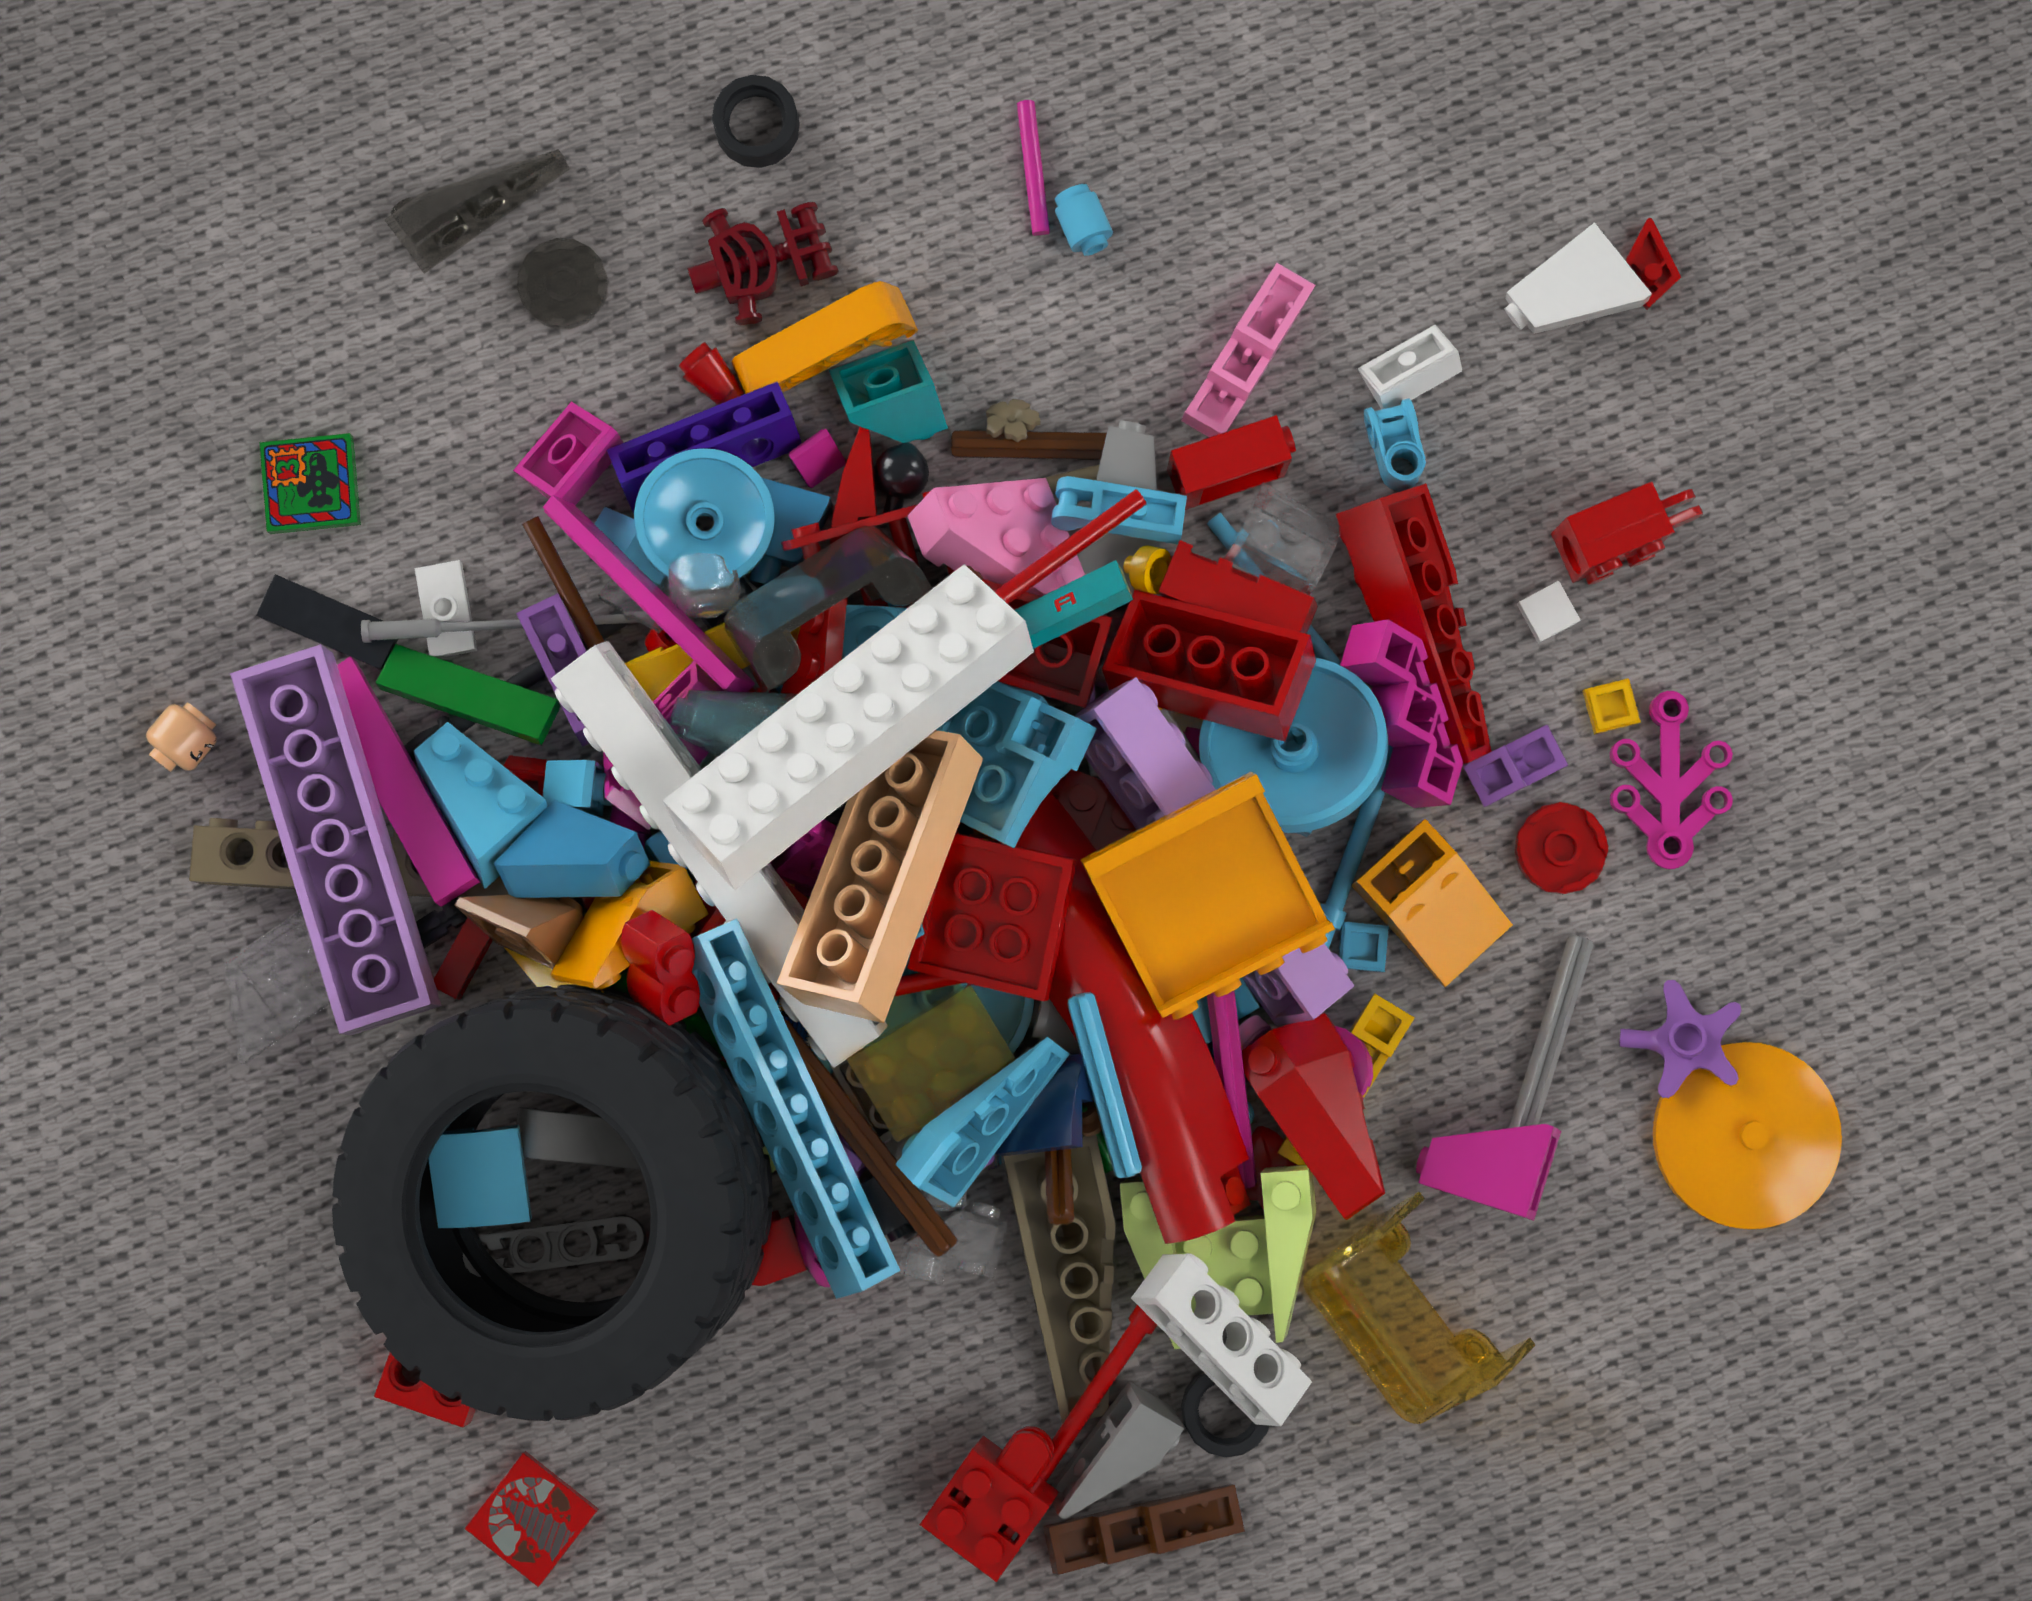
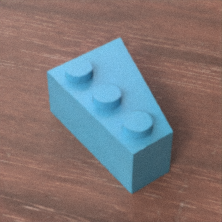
(477, 797)

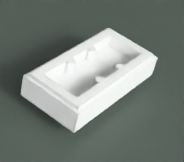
(445, 598)

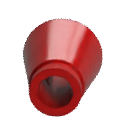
(710, 374)

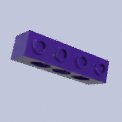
(749, 426)

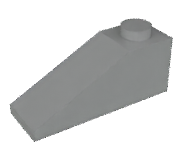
(1121, 1447)

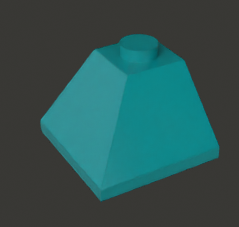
(891, 394)

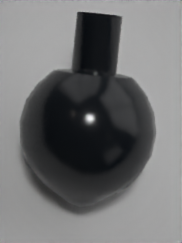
(900, 474)

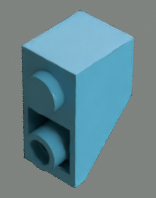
(576, 784)

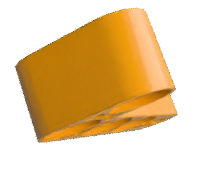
(826, 337)

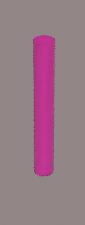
(1033, 167)

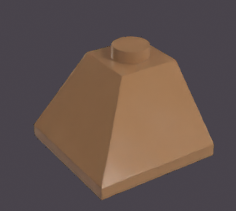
(526, 925)

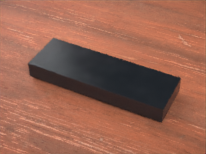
(322, 621)

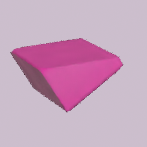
(816, 458)

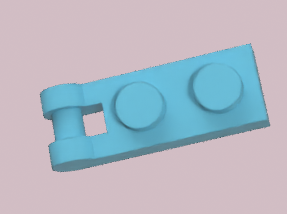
(1157, 521)

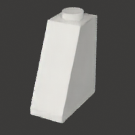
(1576, 285)

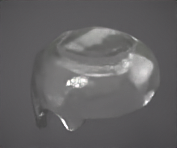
(702, 585)

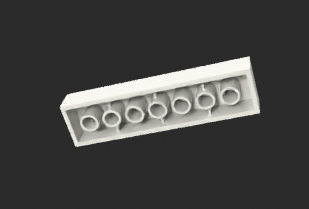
(849, 726)

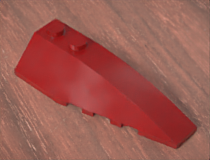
(1406, 579)

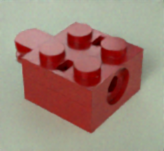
(1620, 531)
(995, 1500)

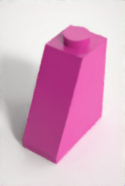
(1493, 1166)

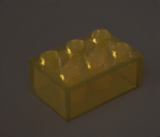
(931, 1061)

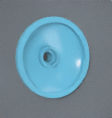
(704, 485)

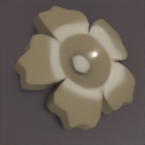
(1011, 419)

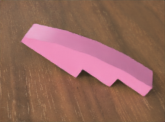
(1248, 352)

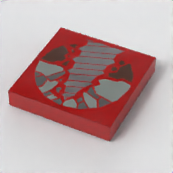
(531, 1518)

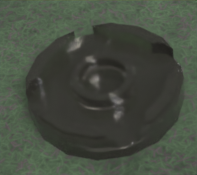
(562, 283)

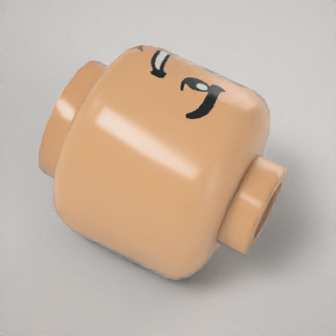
(181, 737)

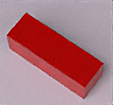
(462, 960)

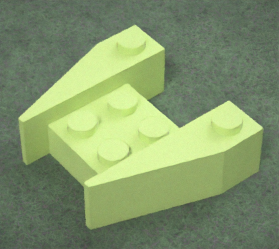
(1253, 1257)

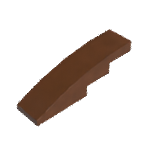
(1143, 1529)

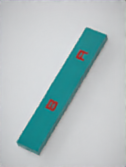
(1075, 603)

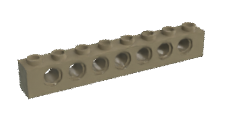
(215, 860)

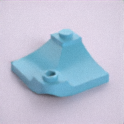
(1024, 755)

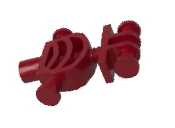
(718, 272)

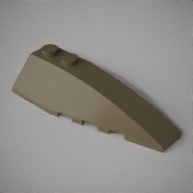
(1068, 1268)

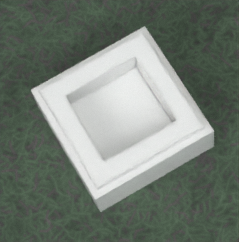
(1548, 612)

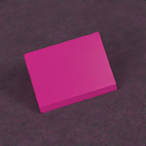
(569, 455)

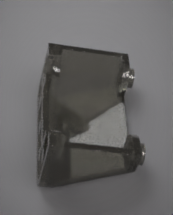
(763, 619)

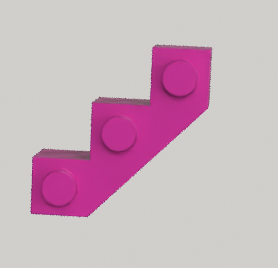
(1423, 761)

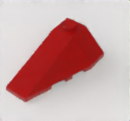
(1312, 1093)

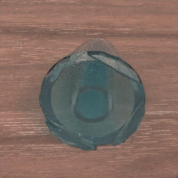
(722, 717)

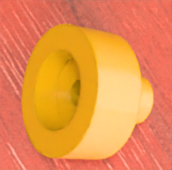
(1147, 568)

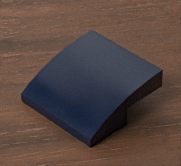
(1055, 1115)

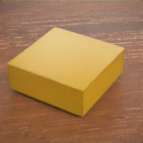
(1611, 706)

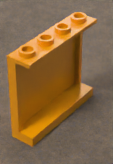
(1207, 896)

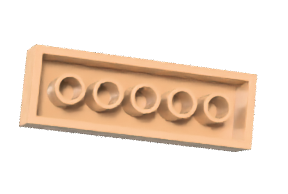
(880, 880)

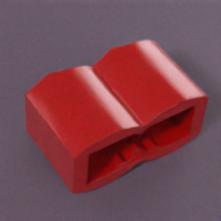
(660, 967)

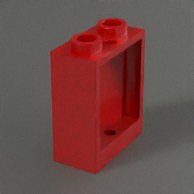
(1231, 461)

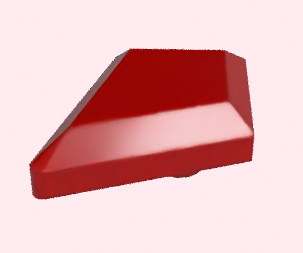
(1652, 262)

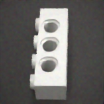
(1167, 1301)

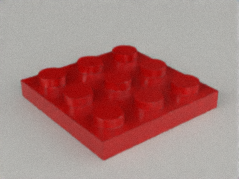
(996, 917)

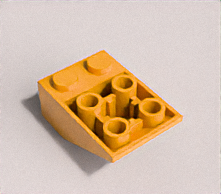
(1433, 902)
(595, 950)

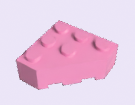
(993, 530)

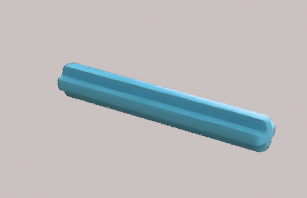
(1104, 1085)

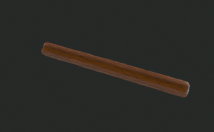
(876, 1155)

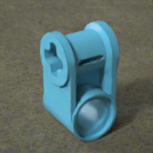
(1395, 435)

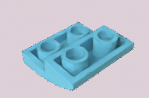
(479, 1178)

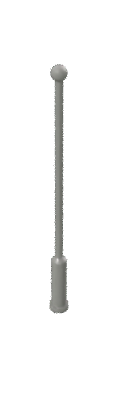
(433, 628)

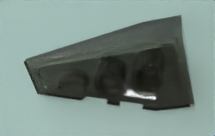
(454, 214)

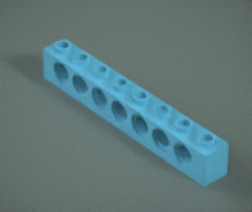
(789, 1113)

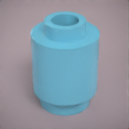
(1083, 220)

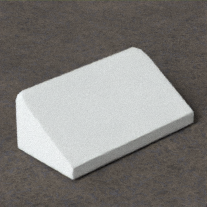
(1411, 368)

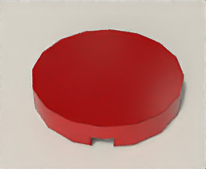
(1545, 850)

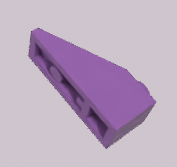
(554, 643)

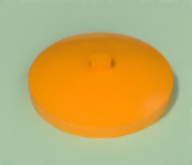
(1749, 1148)

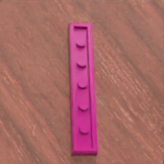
(647, 595)
(406, 795)

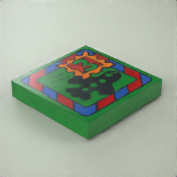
(310, 483)

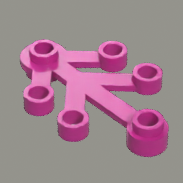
(1669, 787)

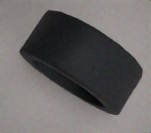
(746, 88)
(1212, 1444)

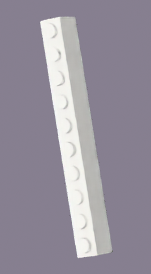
(653, 765)

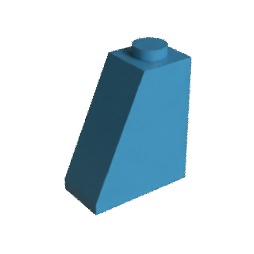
(572, 856)

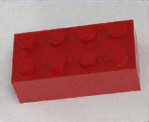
(1212, 664)

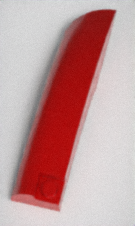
(1162, 1064)

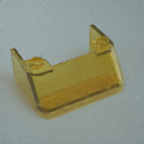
(1396, 1329)

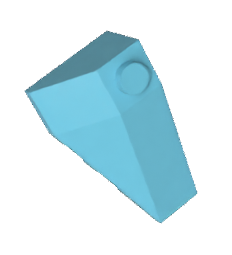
(965, 1137)

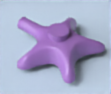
(1686, 1040)

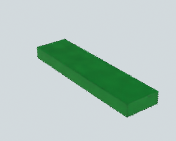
(468, 694)

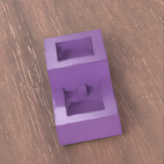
(1515, 765)

